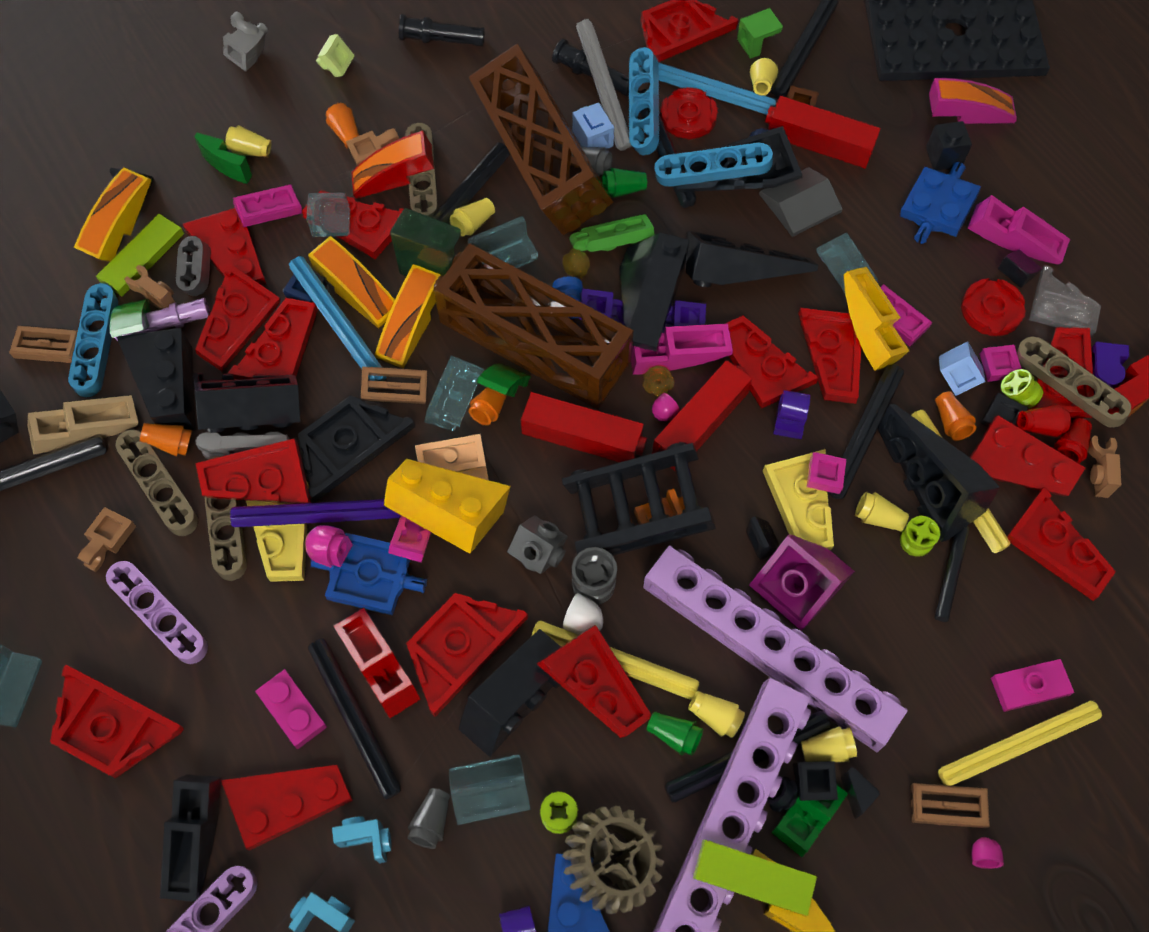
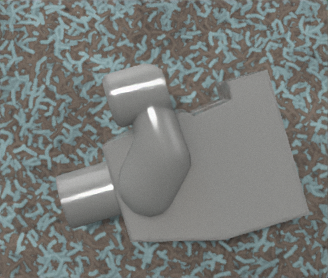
(245, 43)

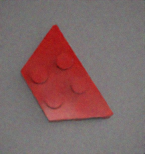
(681, 26)
(458, 644)
(106, 725)

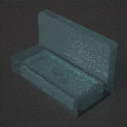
(507, 243)
(16, 681)
(488, 789)

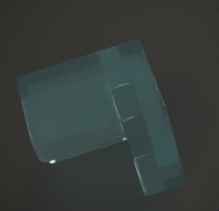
(328, 214)

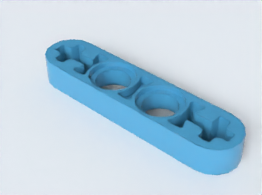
(638, 101)
(712, 159)
(88, 339)

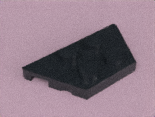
(346, 442)

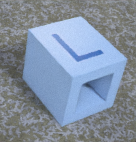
(593, 127)

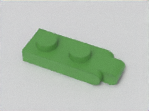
(613, 234)

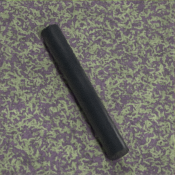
(951, 575)

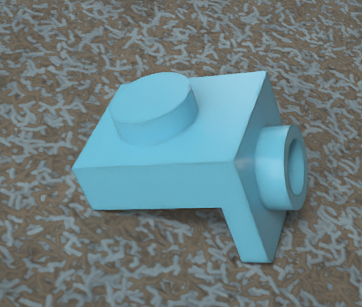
(358, 831)
(332, 912)

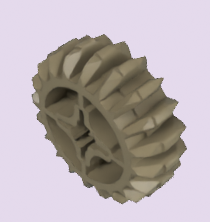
(633, 882)

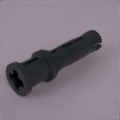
(428, 30)
(578, 63)

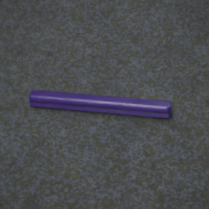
(310, 513)

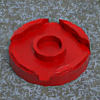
(689, 113)
(993, 307)

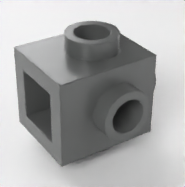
(538, 544)

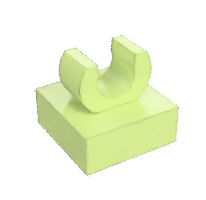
(335, 56)

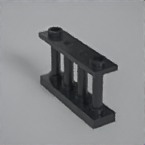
(661, 526)

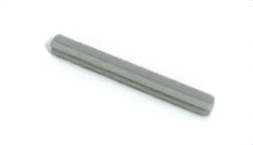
(603, 83)

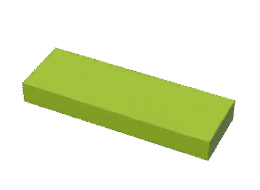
(142, 251)
(755, 877)

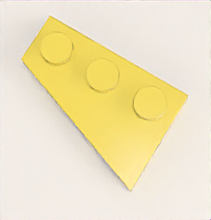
(281, 548)

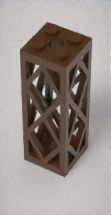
(574, 198)
(459, 299)

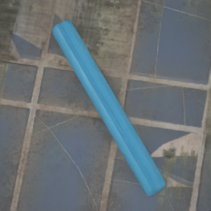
(715, 89)
(334, 315)

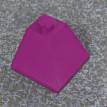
(801, 579)

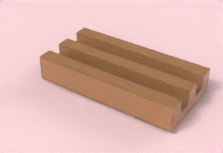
(43, 349)
(391, 397)
(917, 805)

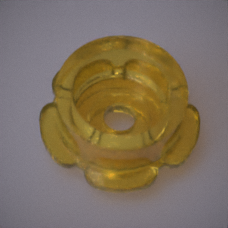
(576, 263)
(658, 373)

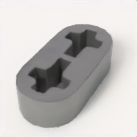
(193, 266)

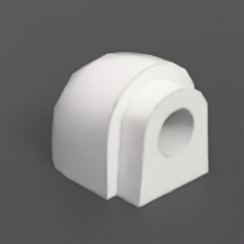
(582, 615)

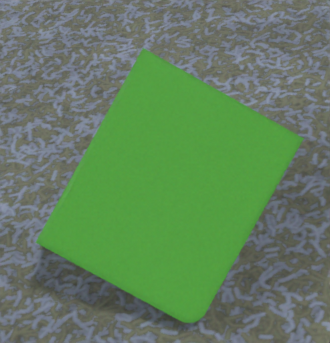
(756, 28)

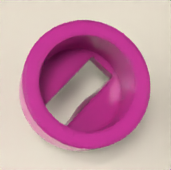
(665, 408)
(987, 854)

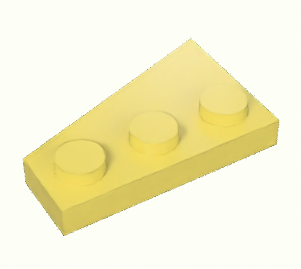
(801, 508)

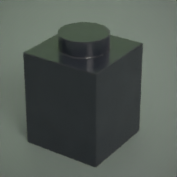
(948, 145)

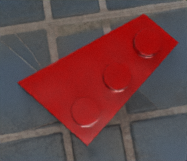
(368, 226)
(235, 317)
(833, 353)
(765, 363)
(597, 681)
(283, 801)

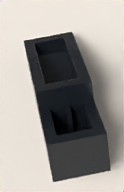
(189, 836)

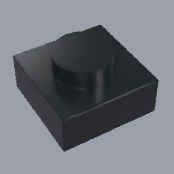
(1004, 408)

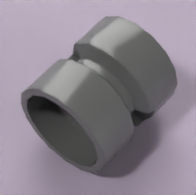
(594, 574)

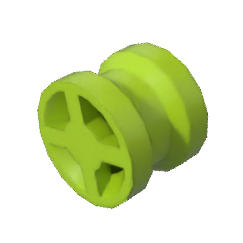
(1022, 388)
(925, 530)
(562, 817)

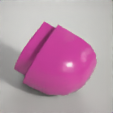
(327, 545)

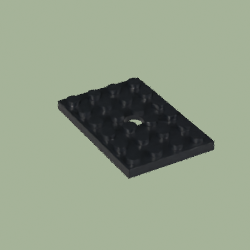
(915, 45)

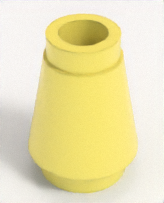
(763, 75)
(245, 142)
(472, 216)
(880, 512)
(717, 713)
(831, 745)

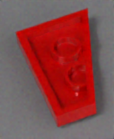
(227, 243)
(282, 342)
(1077, 346)
(1022, 459)
(257, 474)
(1054, 543)

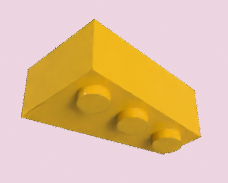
(446, 502)

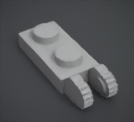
(215, 445)

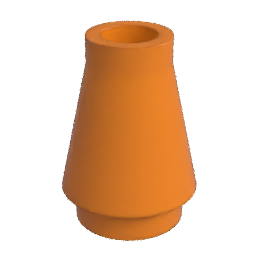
(342, 122)
(486, 406)
(955, 417)
(168, 438)

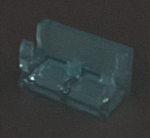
(842, 256)
(453, 394)

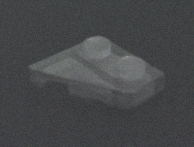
(1063, 304)

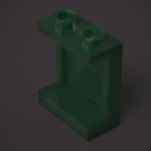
(423, 242)

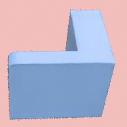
(961, 368)

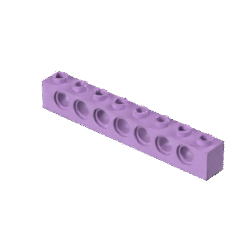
(840, 708)
(792, 709)

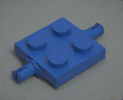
(940, 202)
(370, 576)

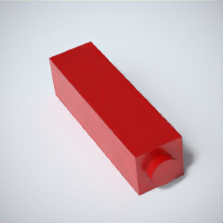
(824, 131)
(706, 409)
(582, 428)

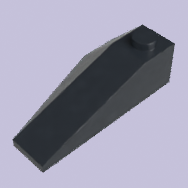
(783, 170)
(720, 262)
(649, 285)
(944, 479)

